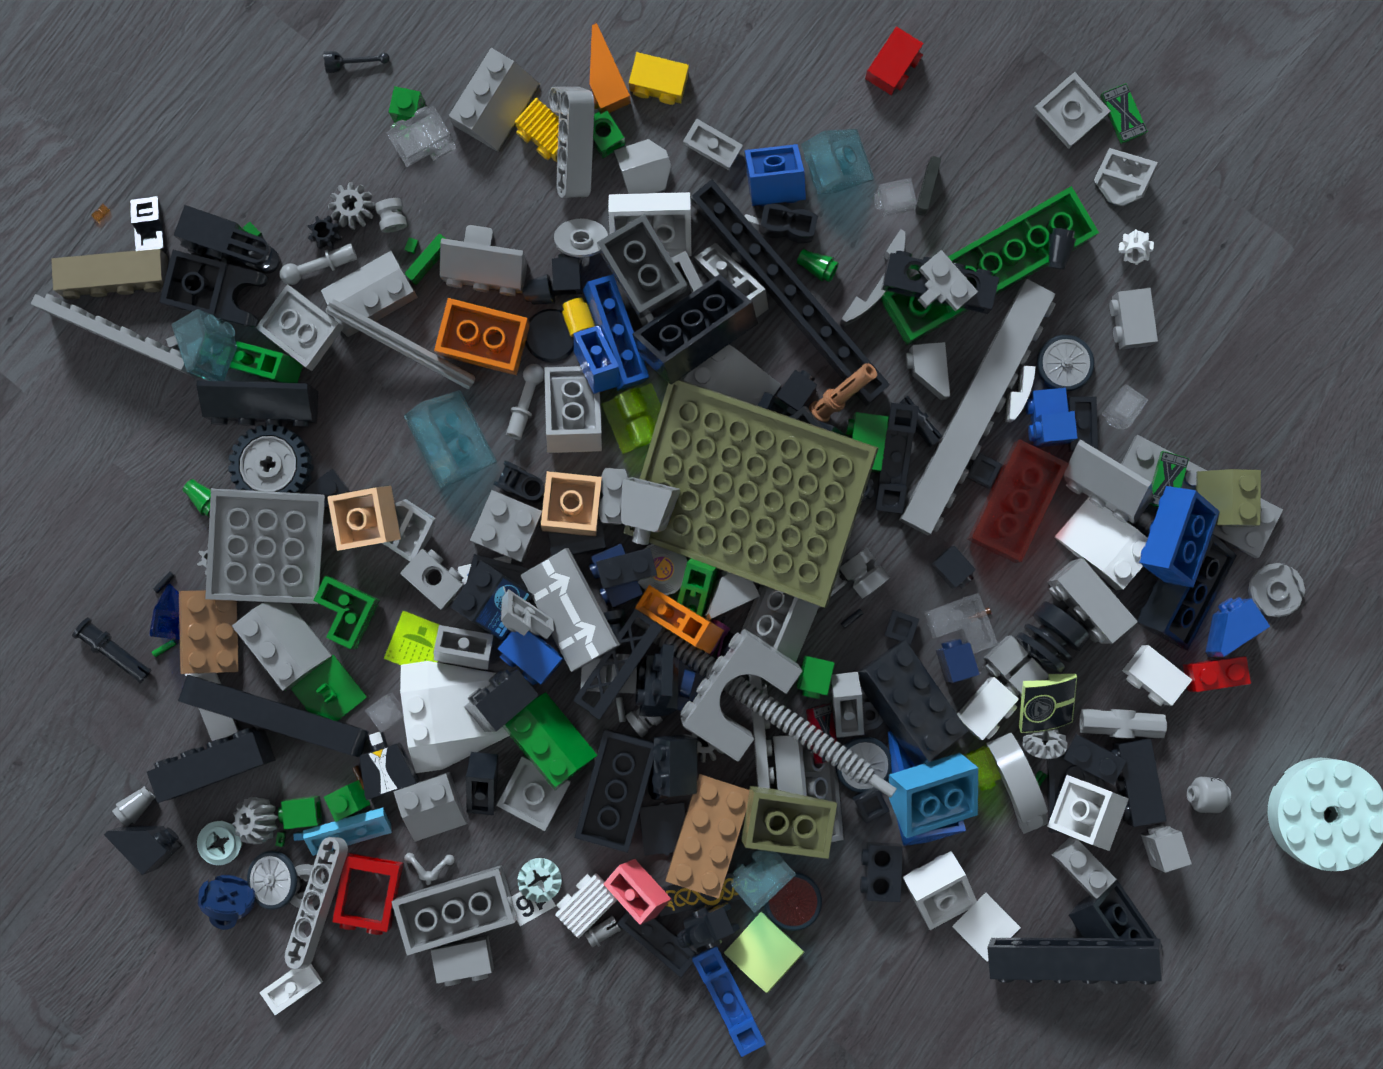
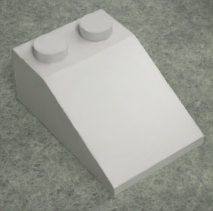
(1104, 543)

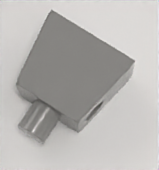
(646, 507)

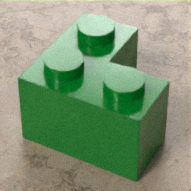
(353, 608)

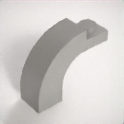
(1019, 782)

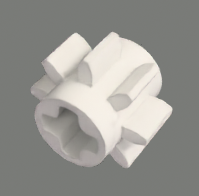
(1136, 247)

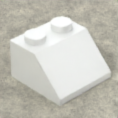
(1088, 812)
(940, 890)

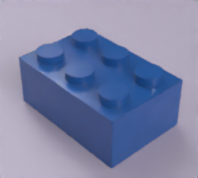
(1179, 536)

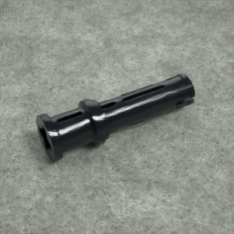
(101, 643)

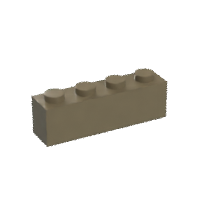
(109, 273)

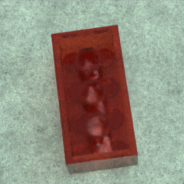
(1017, 501)

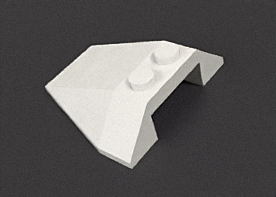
(435, 715)

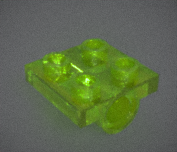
(633, 417)

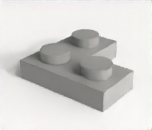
(523, 617)

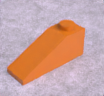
(605, 79)
(679, 619)

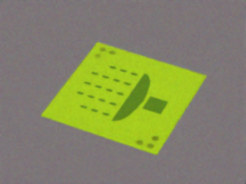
(412, 640)

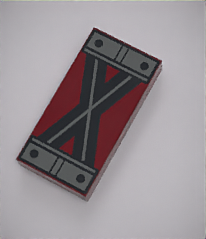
(822, 718)

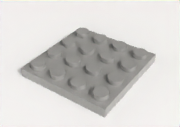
(264, 546)

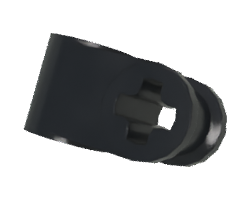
(516, 482)

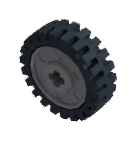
(266, 446)

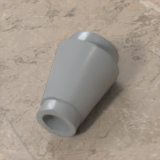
(133, 806)

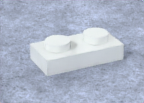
(290, 988)

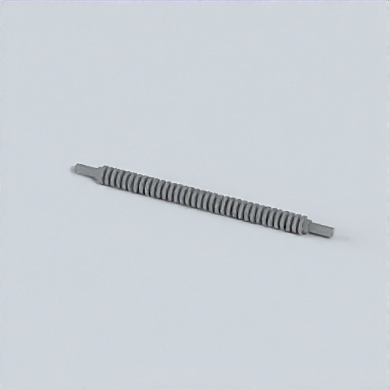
(743, 691)

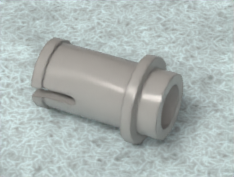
(600, 932)

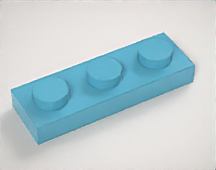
(351, 829)

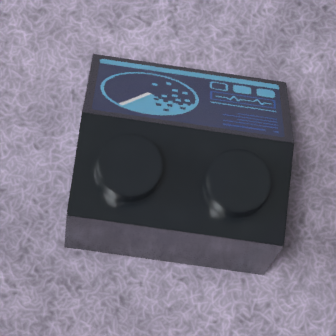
(482, 598)

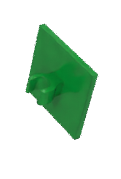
(329, 690)

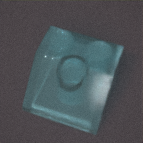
(837, 160)
(205, 344)
(761, 878)

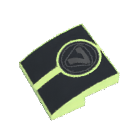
(1047, 703)

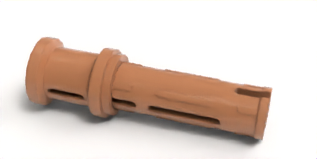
(835, 399)

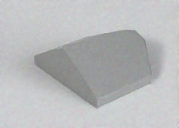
(644, 167)
(1124, 177)
(415, 529)

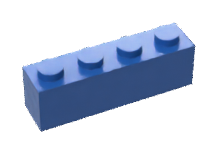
(611, 316)

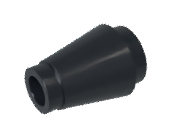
(1060, 247)

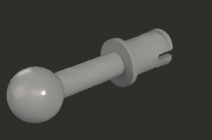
(291, 273)
(533, 375)

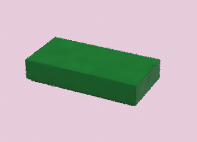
(425, 261)

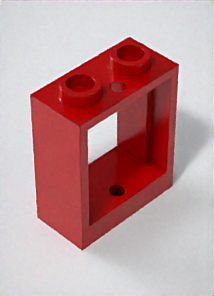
(375, 865)

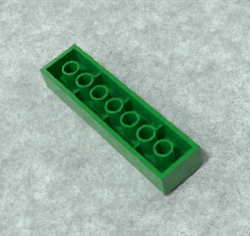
(1008, 252)

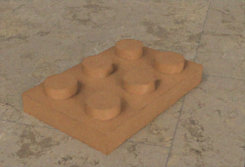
(207, 634)

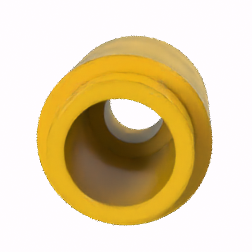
(577, 315)

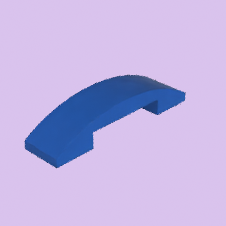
(729, 1000)

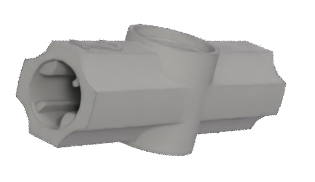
(1122, 723)

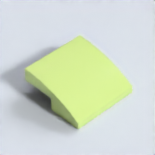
(764, 952)

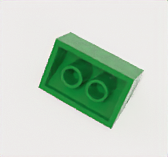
(549, 741)

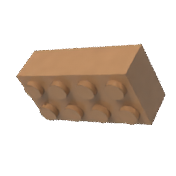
(708, 836)

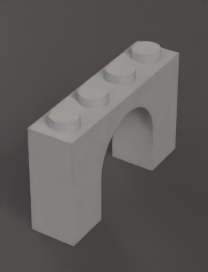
(746, 656)

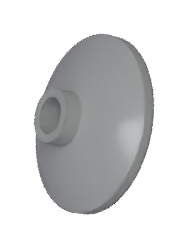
(579, 237)

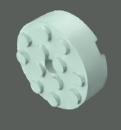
(1350, 832)

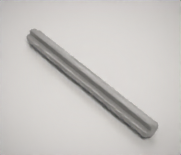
(400, 344)

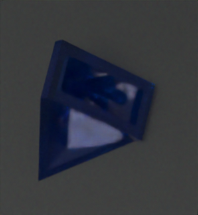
(166, 615)

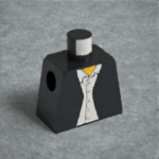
(385, 767)

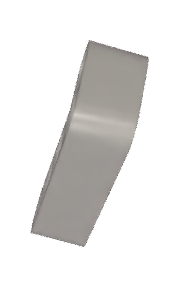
(575, 139)

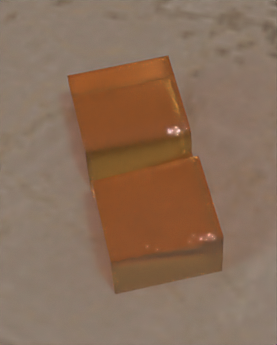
(98, 215)

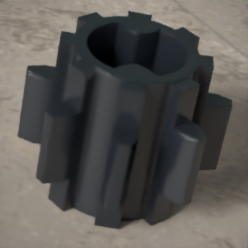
(330, 238)

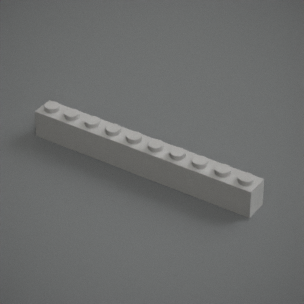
(977, 407)

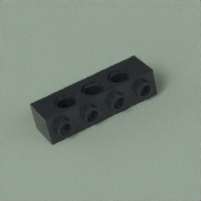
(897, 282)

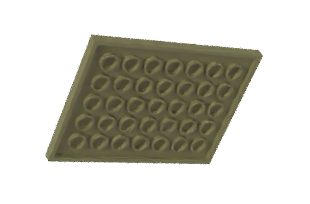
(756, 490)

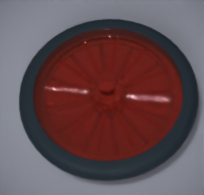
(795, 904)

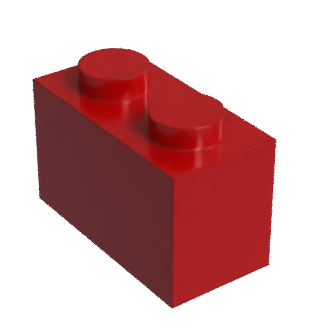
(894, 60)
(1217, 673)

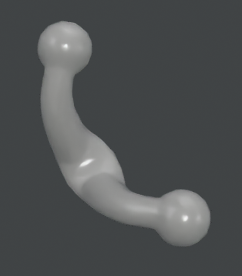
(428, 875)

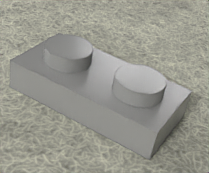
(712, 144)

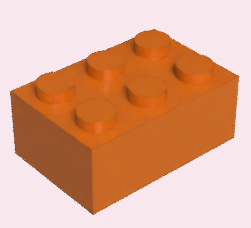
(482, 336)

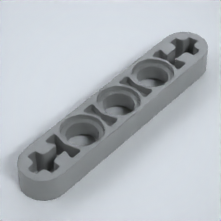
(307, 912)

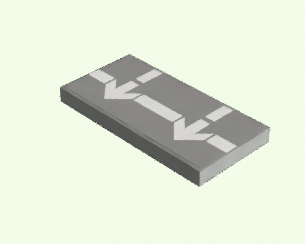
(577, 618)

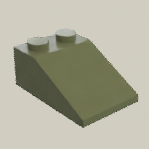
(788, 823)

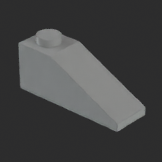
(717, 261)

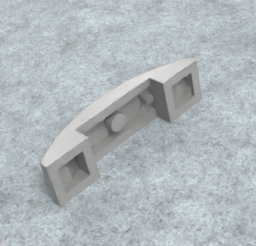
(859, 307)

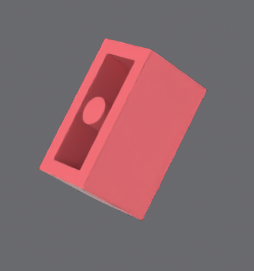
(637, 891)

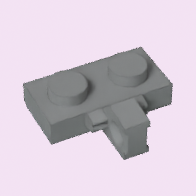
(945, 283)

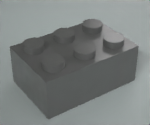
(642, 266)

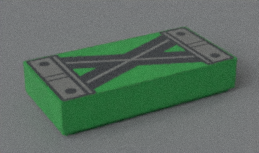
(1124, 113)
(1168, 472)

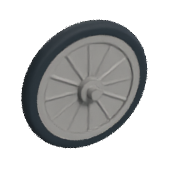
(1065, 362)
(871, 751)
(272, 879)

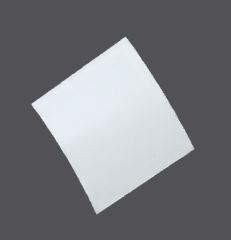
(984, 922)

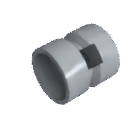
(864, 573)

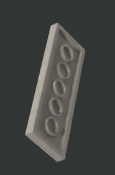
(110, 331)
(1143, 459)

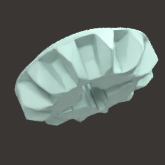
(208, 836)
(542, 867)

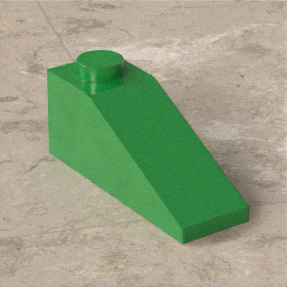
(266, 364)
(697, 586)

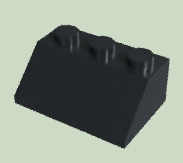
(1110, 916)

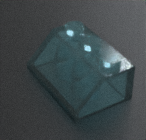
(449, 438)

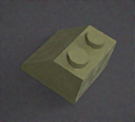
(1234, 494)

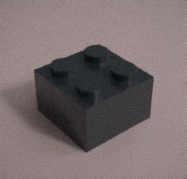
(500, 700)

